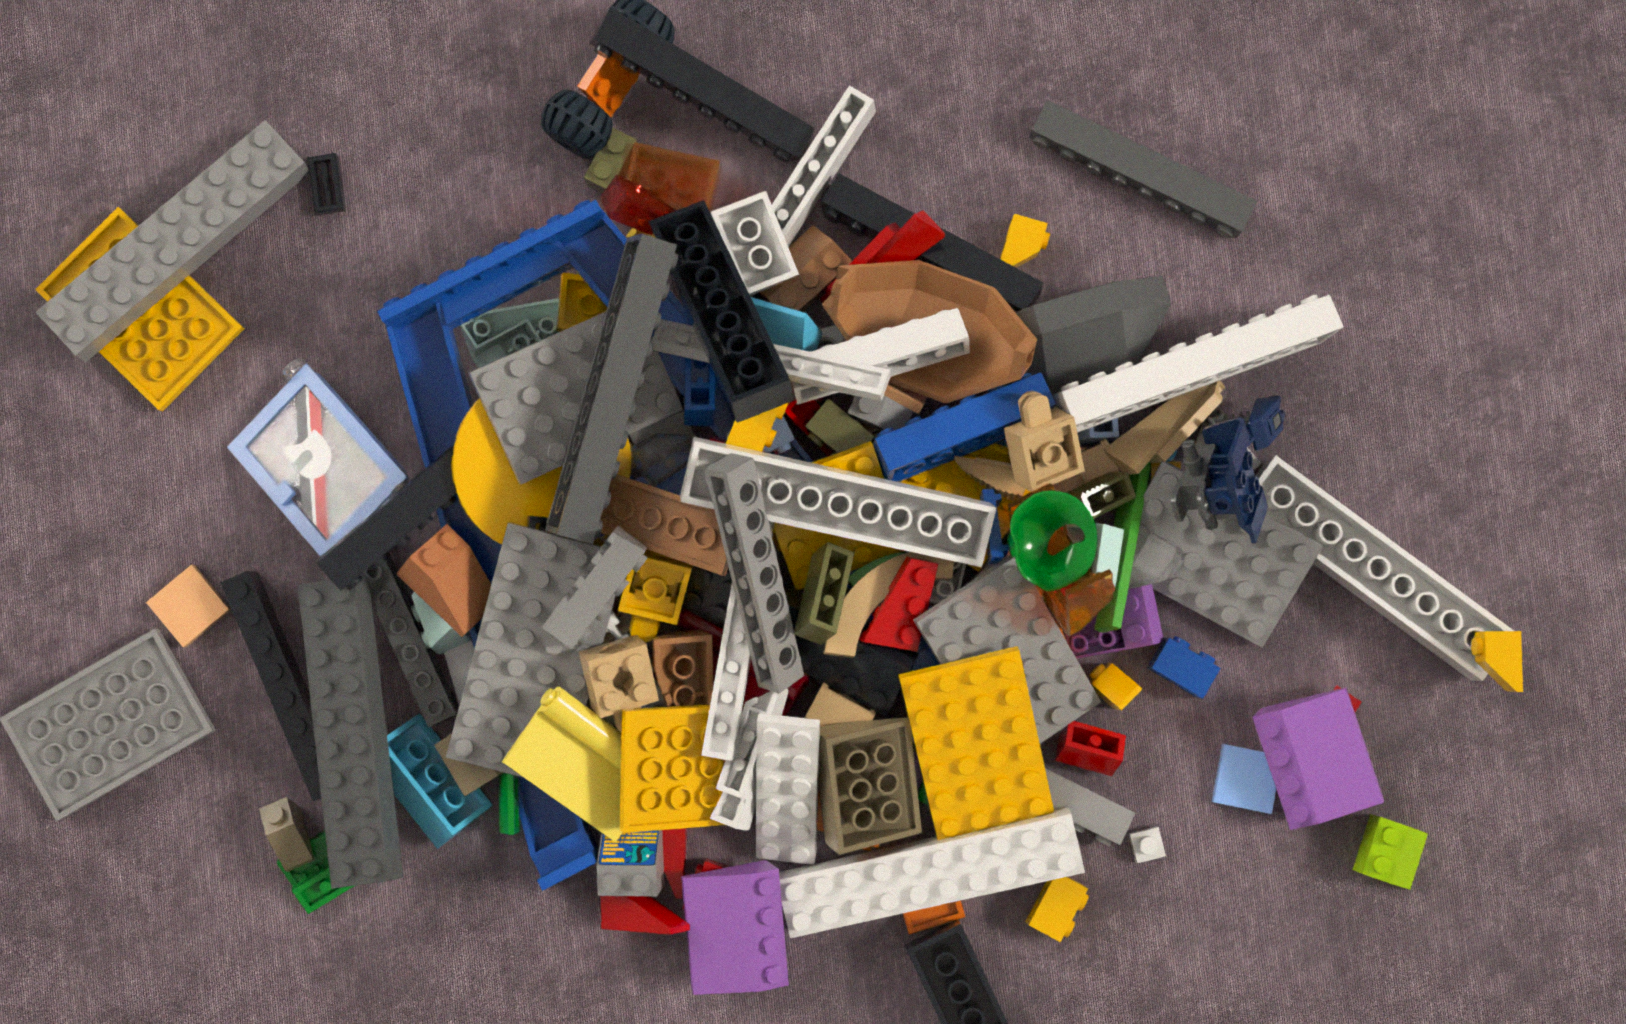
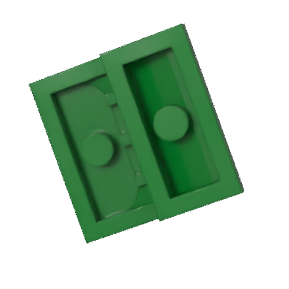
(508, 804)
(312, 881)

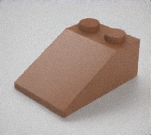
(448, 579)

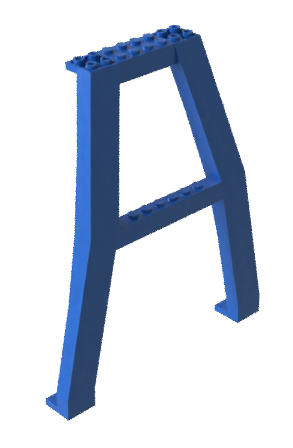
(440, 397)

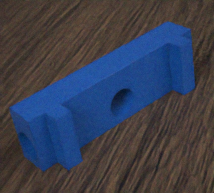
(995, 549)

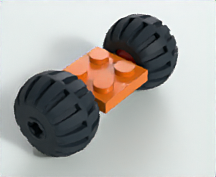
(586, 123)

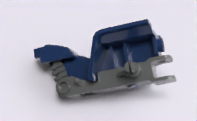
(1220, 467)

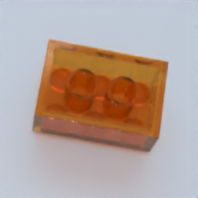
(674, 175)

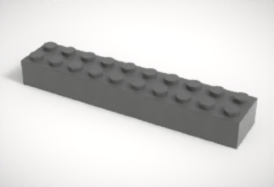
(611, 388)
(350, 734)

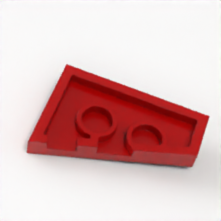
(906, 600)

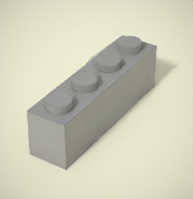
(595, 587)

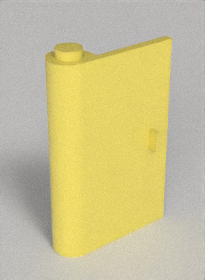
(572, 759)

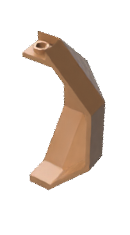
(896, 292)

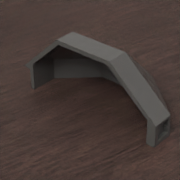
(1094, 329)

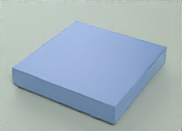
(1244, 780)

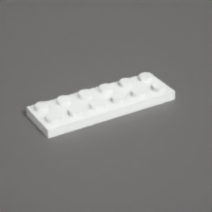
(787, 788)

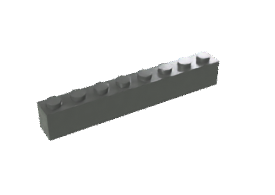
(1142, 170)

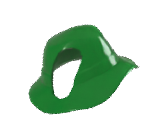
(1032, 529)

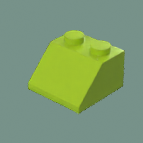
(1390, 851)

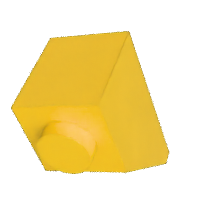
(1024, 240)
(1500, 657)
(1113, 685)

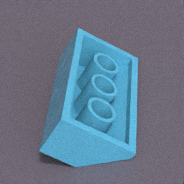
(788, 326)
(426, 784)

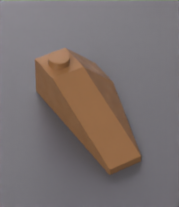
(684, 667)

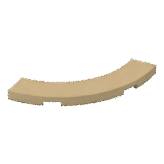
(865, 598)

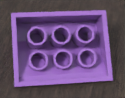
(1317, 758)
(735, 929)

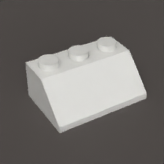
(755, 242)

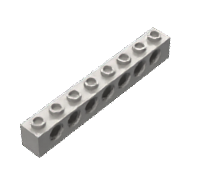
(754, 571)

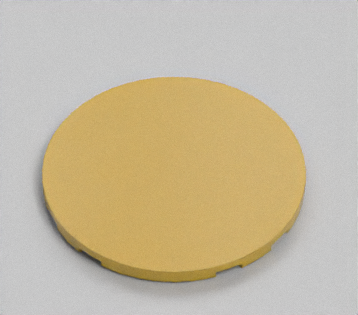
(488, 484)

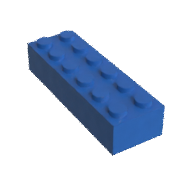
(954, 430)

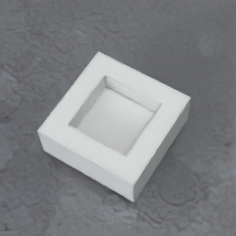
(1146, 844)

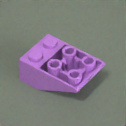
(1138, 629)

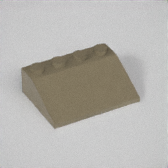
(867, 783)

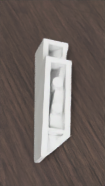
(738, 776)

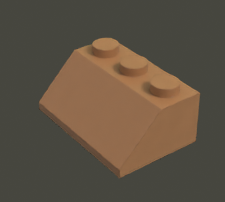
(817, 264)

